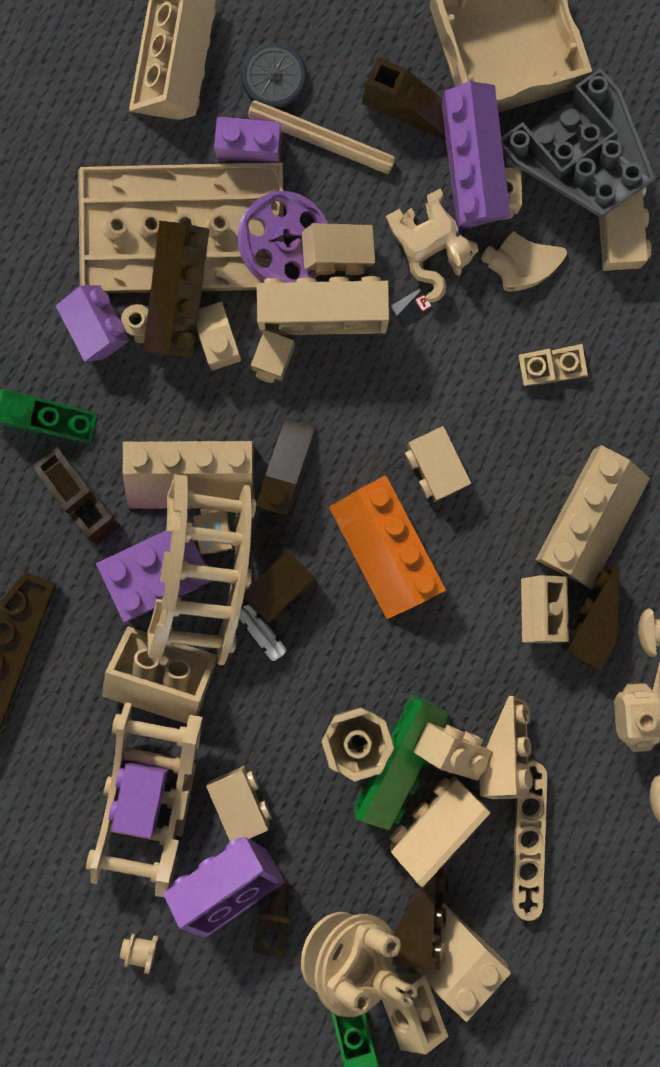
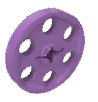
(273, 230)

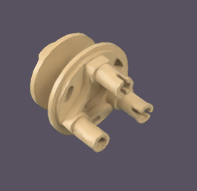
(351, 964)

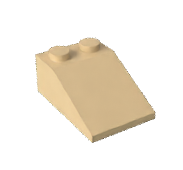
(469, 968)

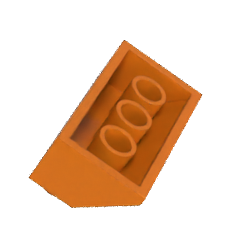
(387, 547)

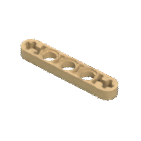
(534, 854)

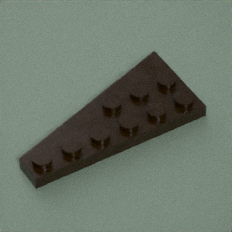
(20, 622)

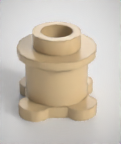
(138, 330)
(139, 952)

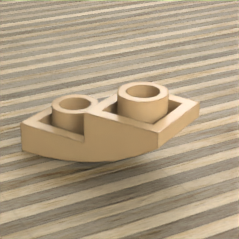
(553, 365)

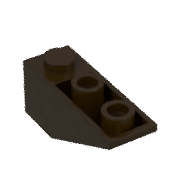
(403, 97)
(596, 629)
(422, 925)

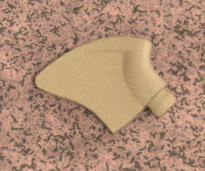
(523, 262)

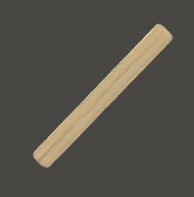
(323, 137)

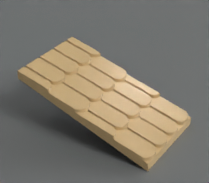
(123, 212)

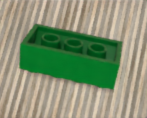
(385, 793)

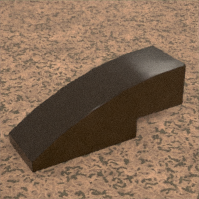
(76, 496)

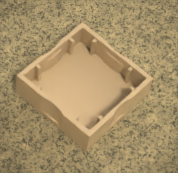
(516, 45)

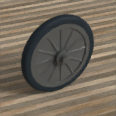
(274, 75)

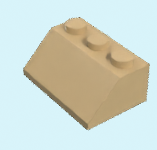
(162, 686)
(437, 829)

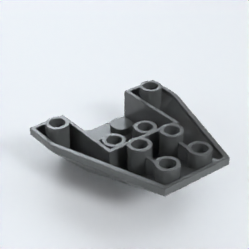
(585, 148)

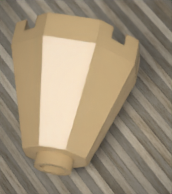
(352, 758)

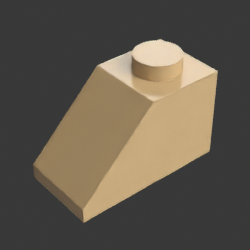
(217, 336)

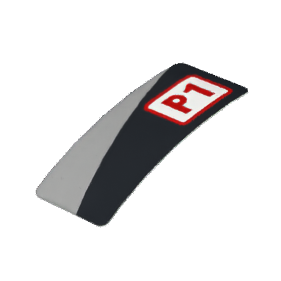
(411, 307)

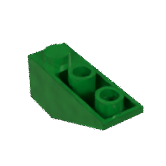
(46, 416)
(355, 1041)

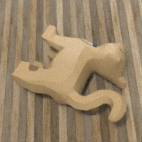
(429, 238)

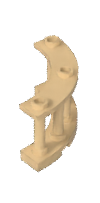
(176, 569)
(176, 799)

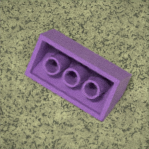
(475, 154)

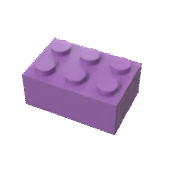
(136, 574)
(223, 887)

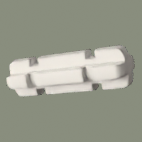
(262, 632)

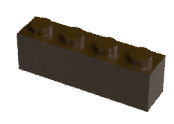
(176, 289)

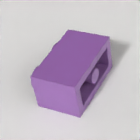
(247, 140)
(92, 322)
(138, 799)

